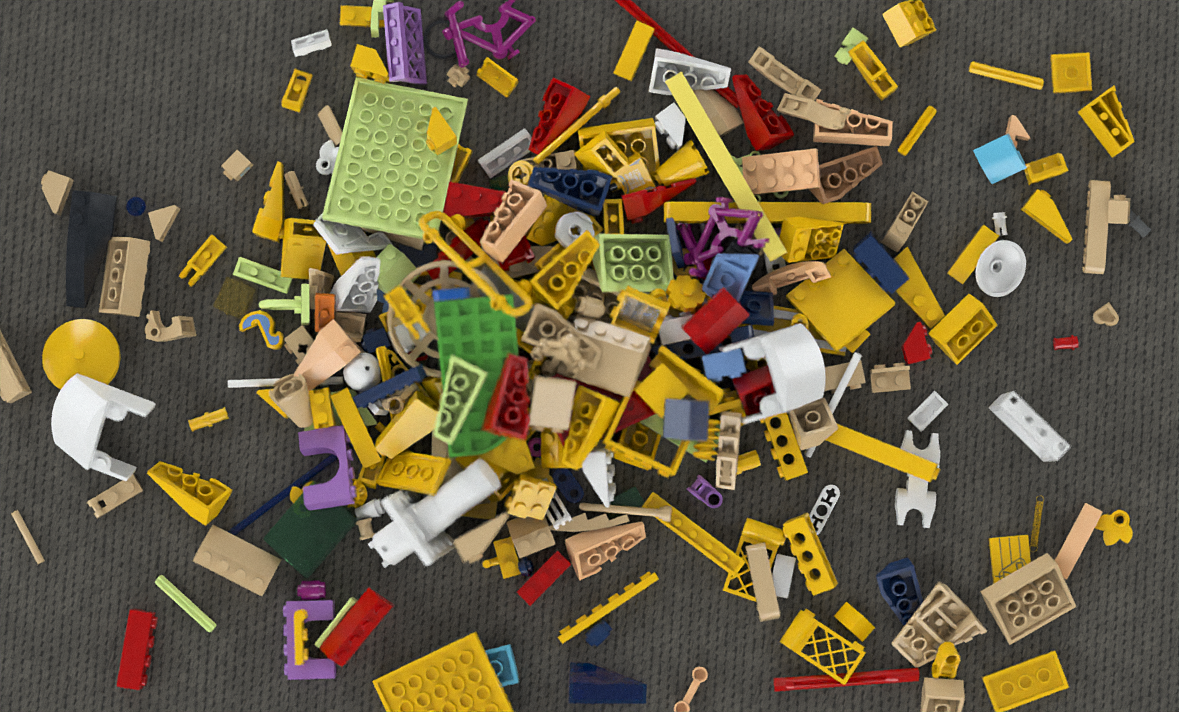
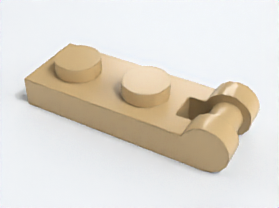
(115, 496)

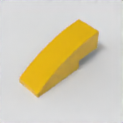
(872, 70)
(969, 257)

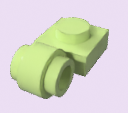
(852, 39)

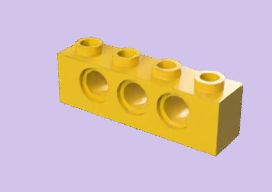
(785, 429)
(804, 525)

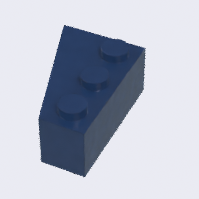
(880, 263)

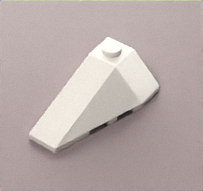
(698, 72)
(358, 286)

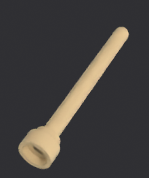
(663, 513)

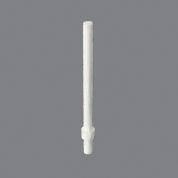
(270, 382)
(839, 391)

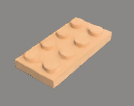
(782, 171)

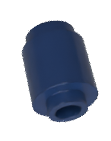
(597, 633)

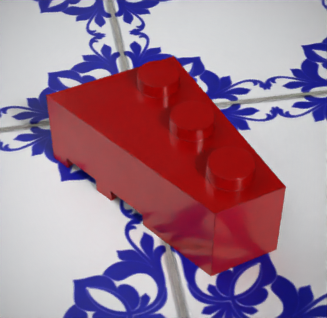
(471, 201)

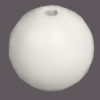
(362, 372)

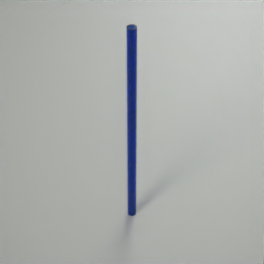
(283, 494)

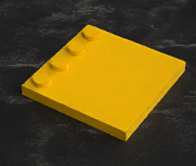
(843, 303)

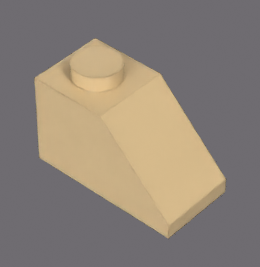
(56, 190)

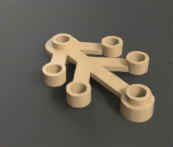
(568, 343)

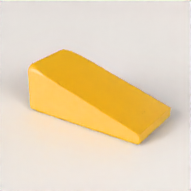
(296, 91)
(370, 474)

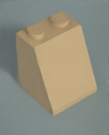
(551, 404)

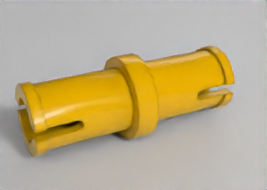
(208, 419)

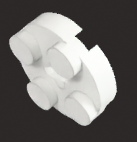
(572, 220)

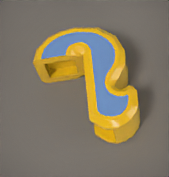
(267, 326)

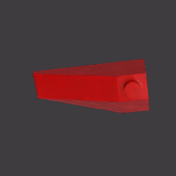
(560, 110)
(761, 123)
(641, 203)
(508, 406)

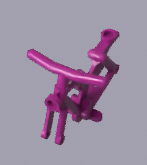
(498, 48)
(717, 215)

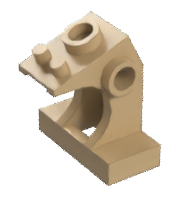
(180, 328)

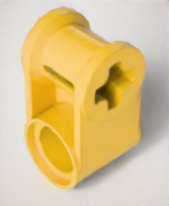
(946, 661)

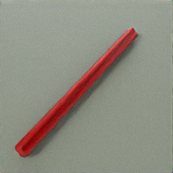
(670, 42)

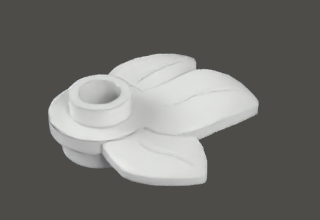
(327, 154)

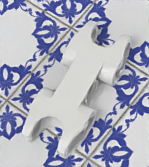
(916, 493)

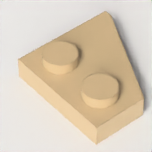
(319, 283)

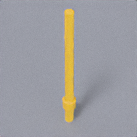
(602, 102)

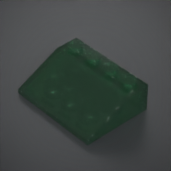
(309, 536)

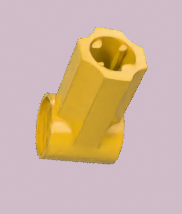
(748, 461)

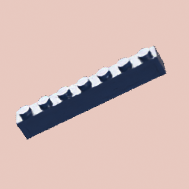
(389, 386)

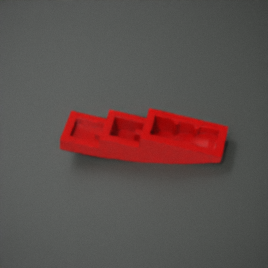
(475, 232)

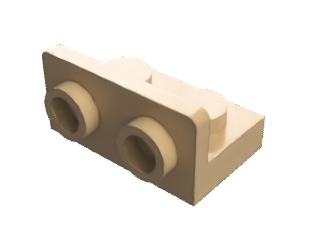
(890, 379)

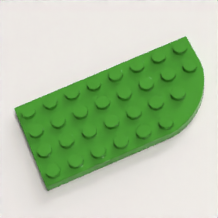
(484, 339)

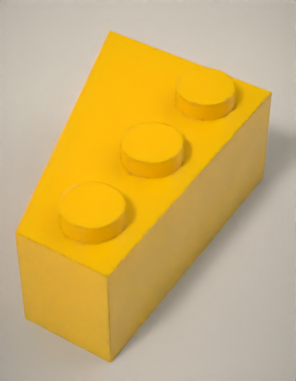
(1108, 122)

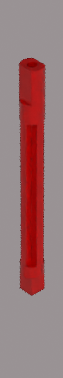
(856, 678)

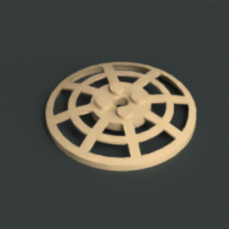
(429, 313)

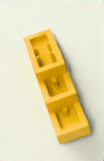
(355, 427)

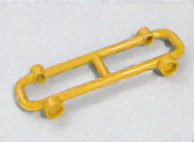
(456, 224)

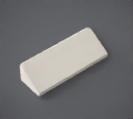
(506, 153)

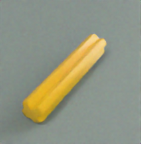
(917, 130)

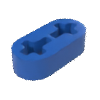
(451, 293)

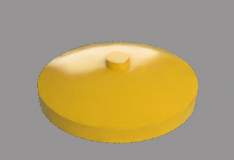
(83, 349)

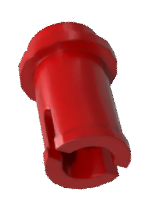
(1065, 343)

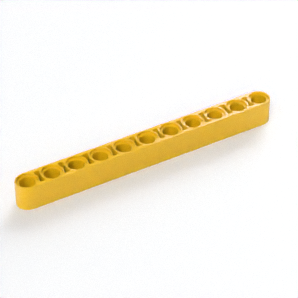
(775, 211)

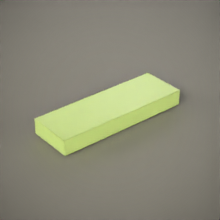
(262, 275)

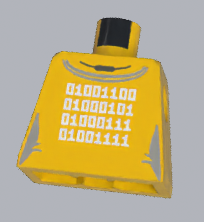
(633, 178)

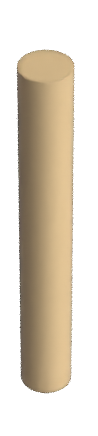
(28, 537)

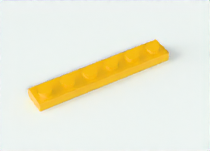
(698, 537)
(600, 611)

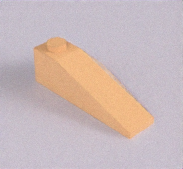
(595, 547)

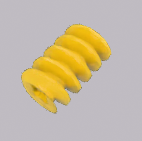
(705, 447)

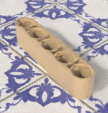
(1097, 227)

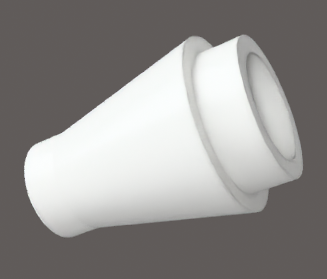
(371, 509)

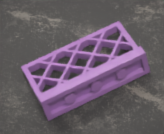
(397, 37)

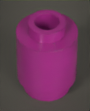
(312, 590)

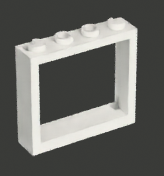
(1029, 427)

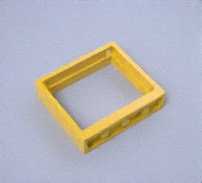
(631, 455)

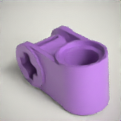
(704, 491)

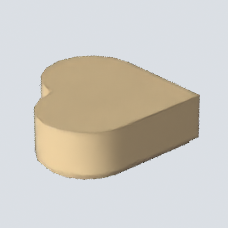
(1106, 315)

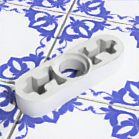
(829, 508)

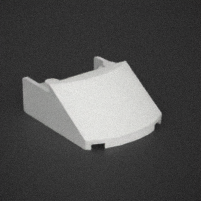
(793, 365)
(81, 416)

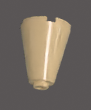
(293, 399)

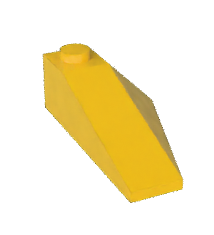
(270, 220)
(560, 277)
(589, 421)
(196, 496)

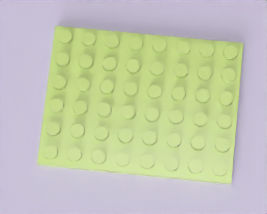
(383, 165)

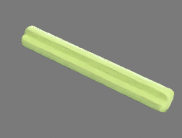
(185, 603)

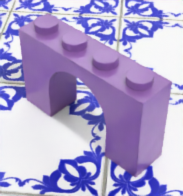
(340, 489)
(314, 667)

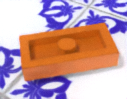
(324, 310)

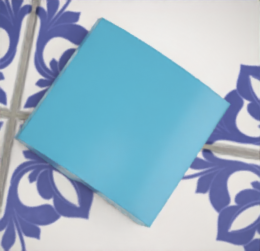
(999, 159)

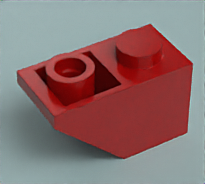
(915, 346)

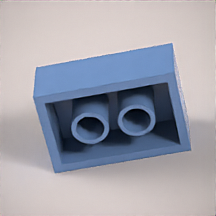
(722, 364)

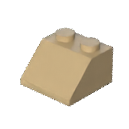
(812, 423)
(530, 535)
(942, 695)

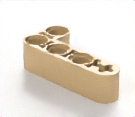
(762, 582)

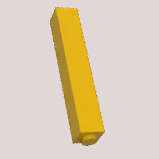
(884, 453)

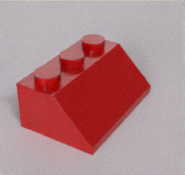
(715, 320)

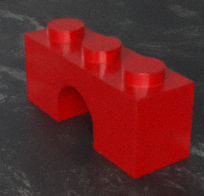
(543, 578)

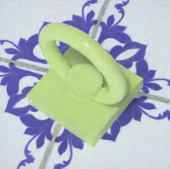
(299, 304)

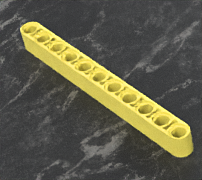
(723, 161)

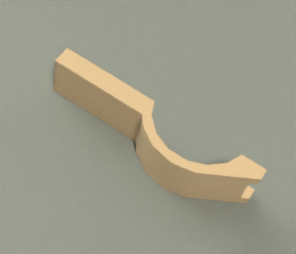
(813, 111)

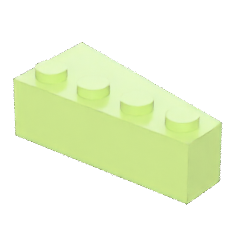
(459, 394)

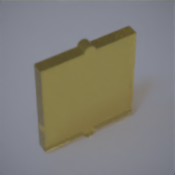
(234, 298)

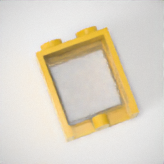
(639, 313)

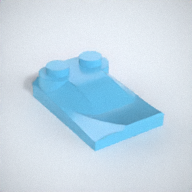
(504, 664)

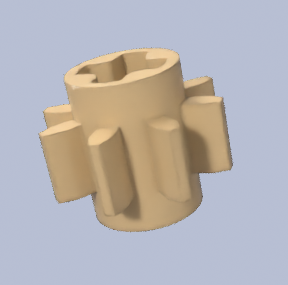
(458, 76)

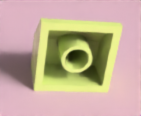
(393, 268)

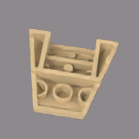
(938, 620)

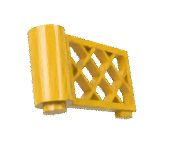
(755, 533)
(800, 632)

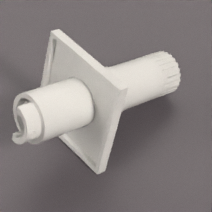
(421, 522)

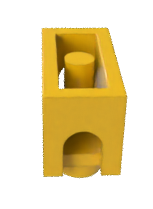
(322, 408)

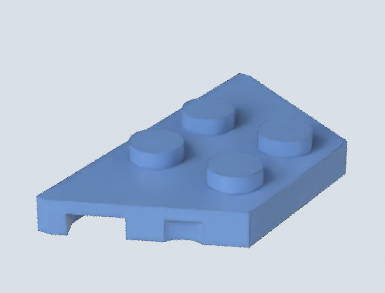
(730, 272)

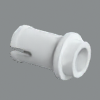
(1000, 222)

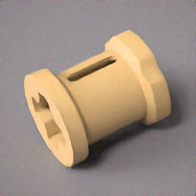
(365, 528)

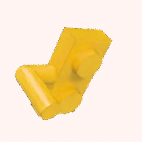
(506, 558)

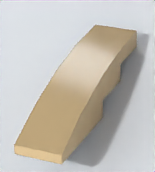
(728, 450)
(581, 523)

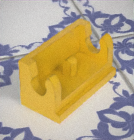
(497, 77)
(461, 160)
(1045, 168)

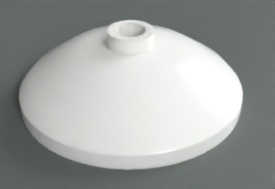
(1007, 271)

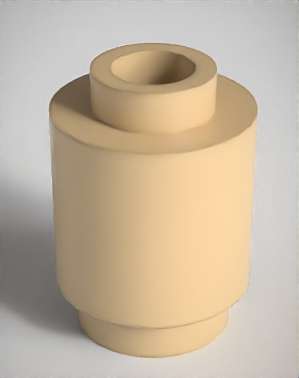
(589, 306)

